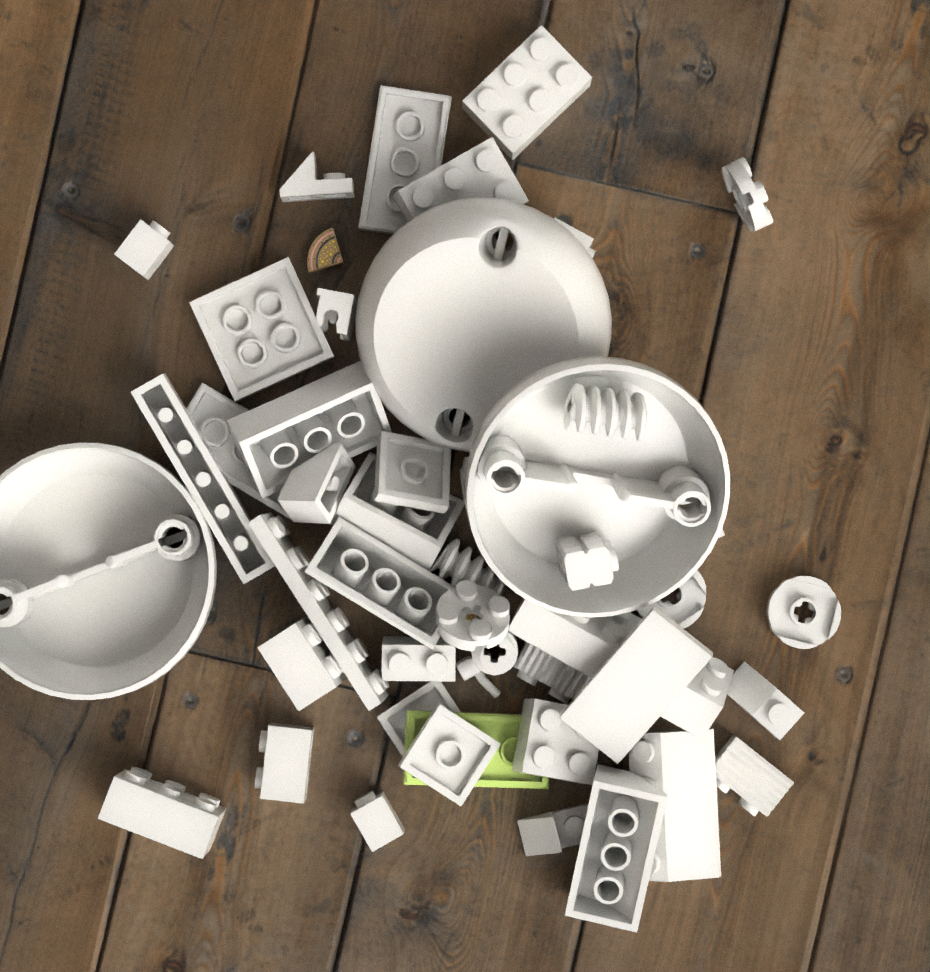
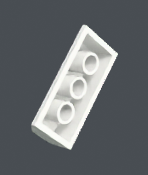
(306, 422)
(380, 580)
(690, 826)
(616, 849)

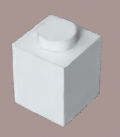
(145, 248)
(376, 820)

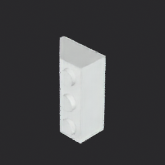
(407, 530)

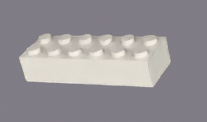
(589, 643)

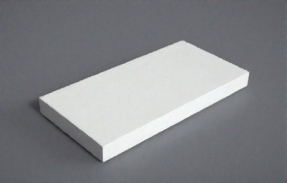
(404, 147)
(210, 414)
(636, 684)

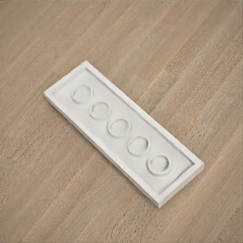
(328, 621)

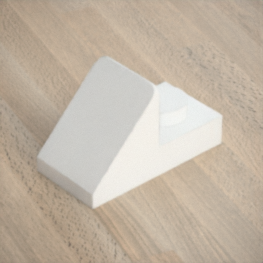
(305, 186)
(552, 830)

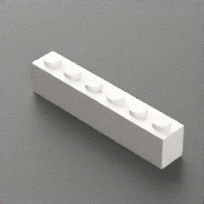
(202, 476)

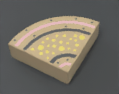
(324, 252)

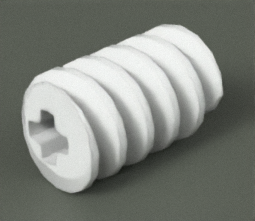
(606, 410)
(461, 568)
(498, 665)

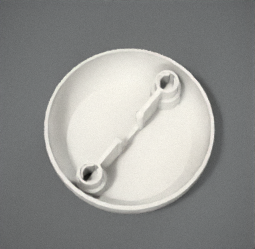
(464, 321)
(588, 483)
(92, 577)

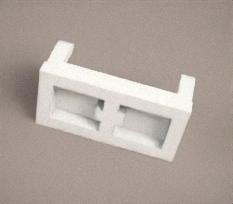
(335, 306)

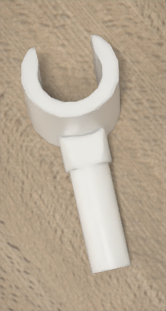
(468, 669)

